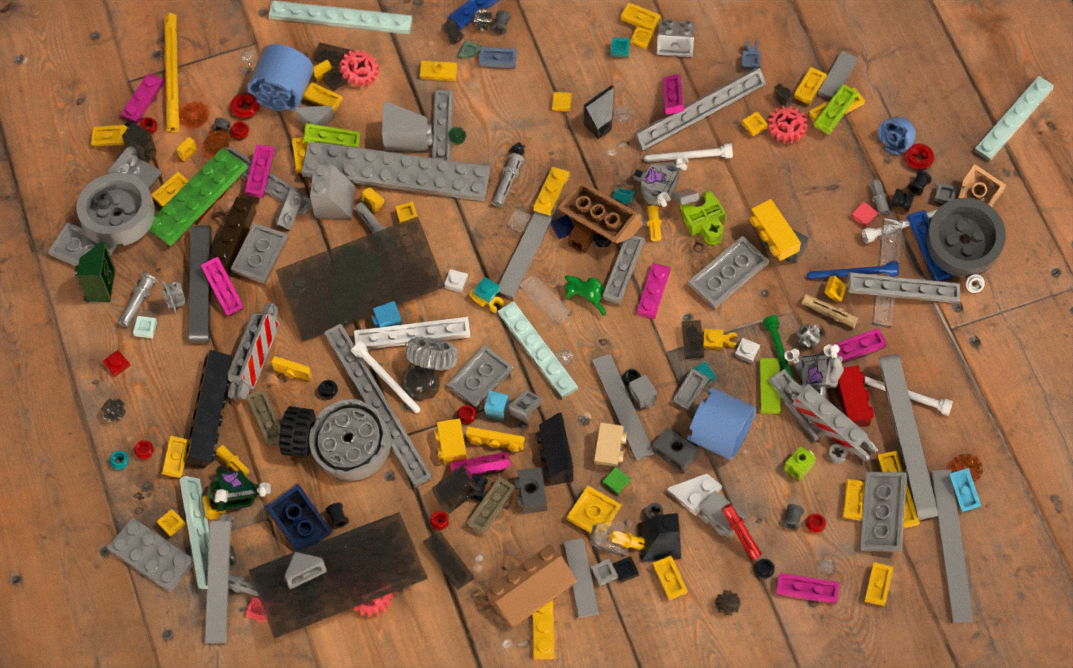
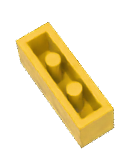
(775, 230)

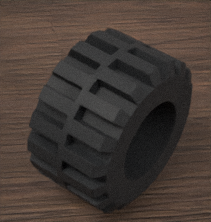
(295, 431)

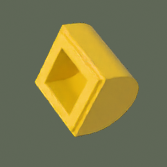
(372, 200)
(210, 508)

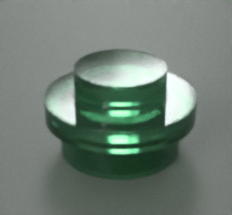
(457, 135)

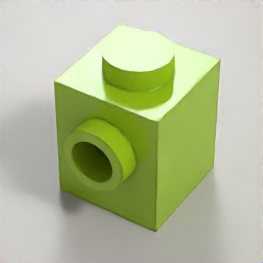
(800, 463)

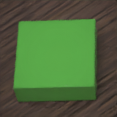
(616, 481)

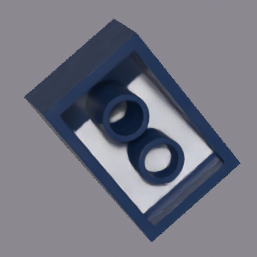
(298, 518)

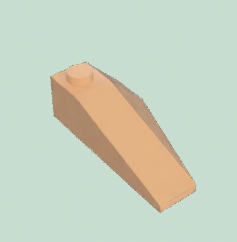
(980, 186)

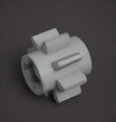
(808, 335)

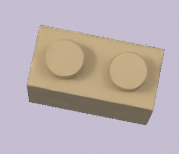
(609, 445)

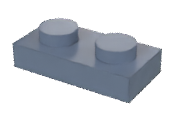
(498, 57)

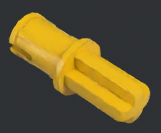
(654, 223)
(231, 461)
(626, 540)

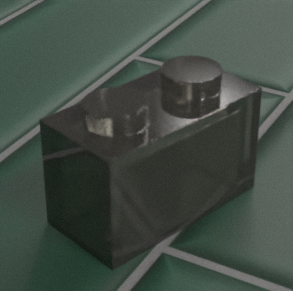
(141, 141)
(455, 489)

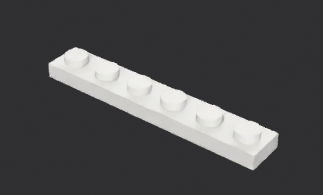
(401, 334)

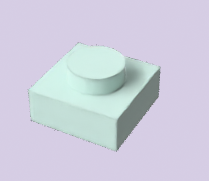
(145, 327)

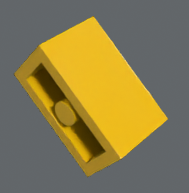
(451, 441)

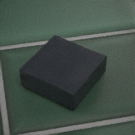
(625, 569)

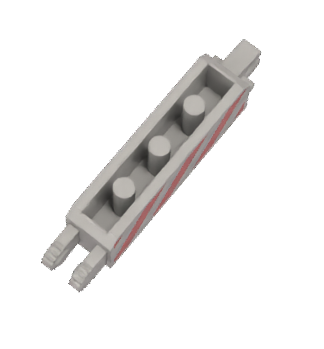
(252, 351)
(830, 420)

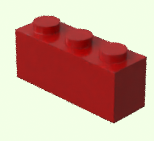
(854, 396)

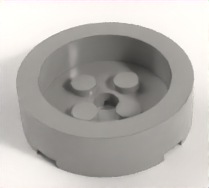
(129, 196)
(365, 451)

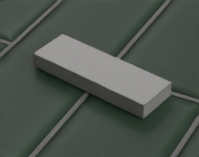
(838, 75)

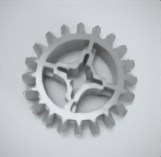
(431, 353)

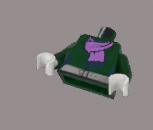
(234, 490)

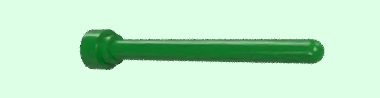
(771, 324)

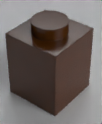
(581, 237)

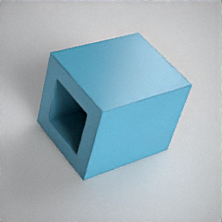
(496, 406)

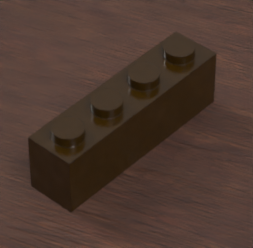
(234, 232)

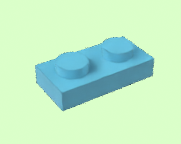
(965, 489)

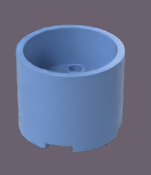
(280, 77)
(721, 423)

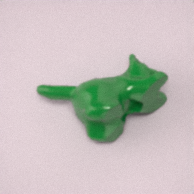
(589, 290)

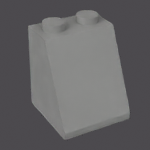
(405, 130)
(331, 193)

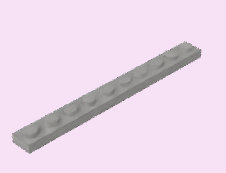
(372, 395)

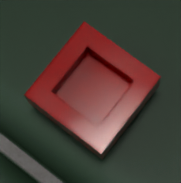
(116, 363)

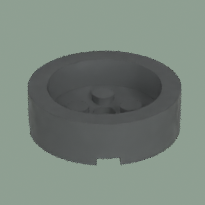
(970, 219)

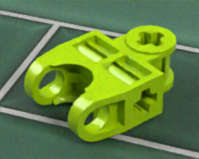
(705, 219)

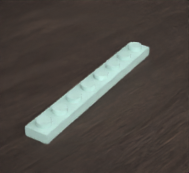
(340, 17)

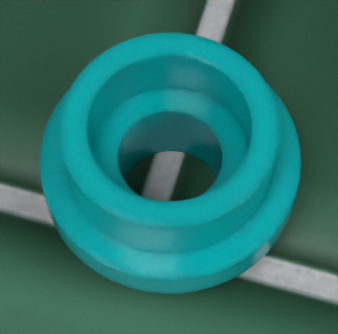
(119, 455)

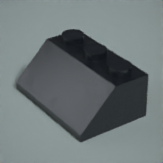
(555, 450)

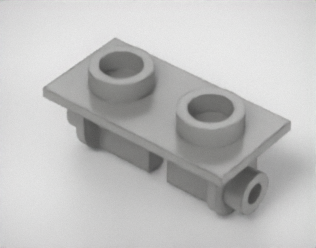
(289, 210)
(174, 295)

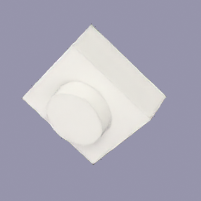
(456, 281)
(747, 350)

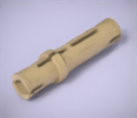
(838, 315)

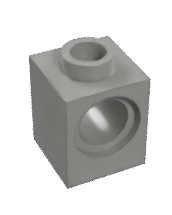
(643, 392)

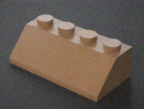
(601, 213)
(530, 586)

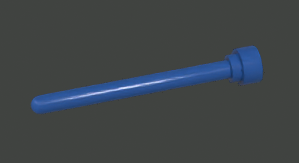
(890, 268)

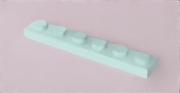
(1014, 118)
(538, 350)
(197, 527)

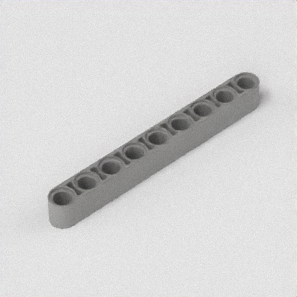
(908, 436)

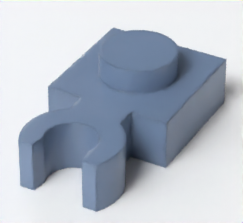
(751, 57)

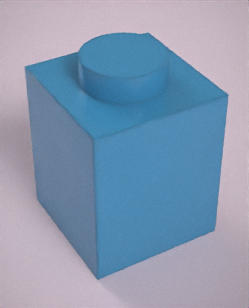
(386, 315)

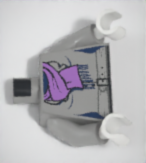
(660, 181)
(818, 370)

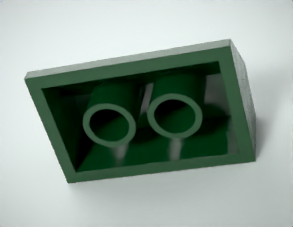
(96, 274)

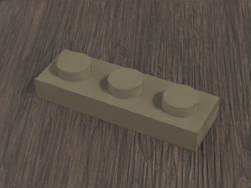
(265, 416)
(491, 506)

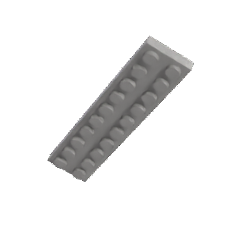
(401, 171)

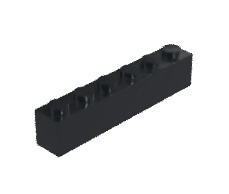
(208, 409)

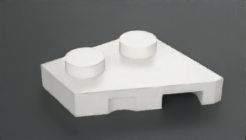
(694, 491)

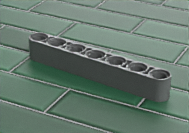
(199, 285)

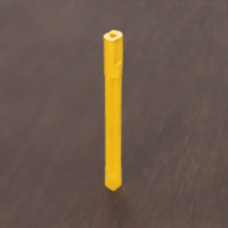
(171, 73)

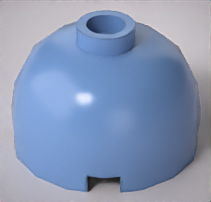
(897, 134)

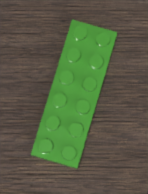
(197, 196)

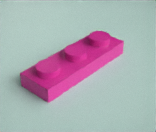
(673, 94)
(142, 98)
(260, 171)
(222, 286)
(653, 290)
(861, 345)
(483, 464)
(807, 588)

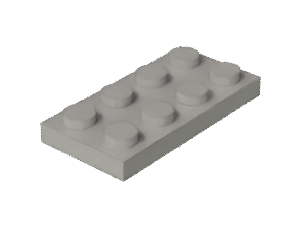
(728, 272)
(883, 511)
(151, 555)

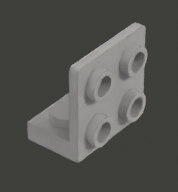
(675, 38)
(131, 164)

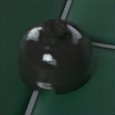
(420, 382)

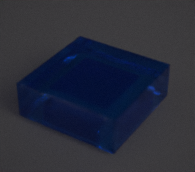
(562, 226)

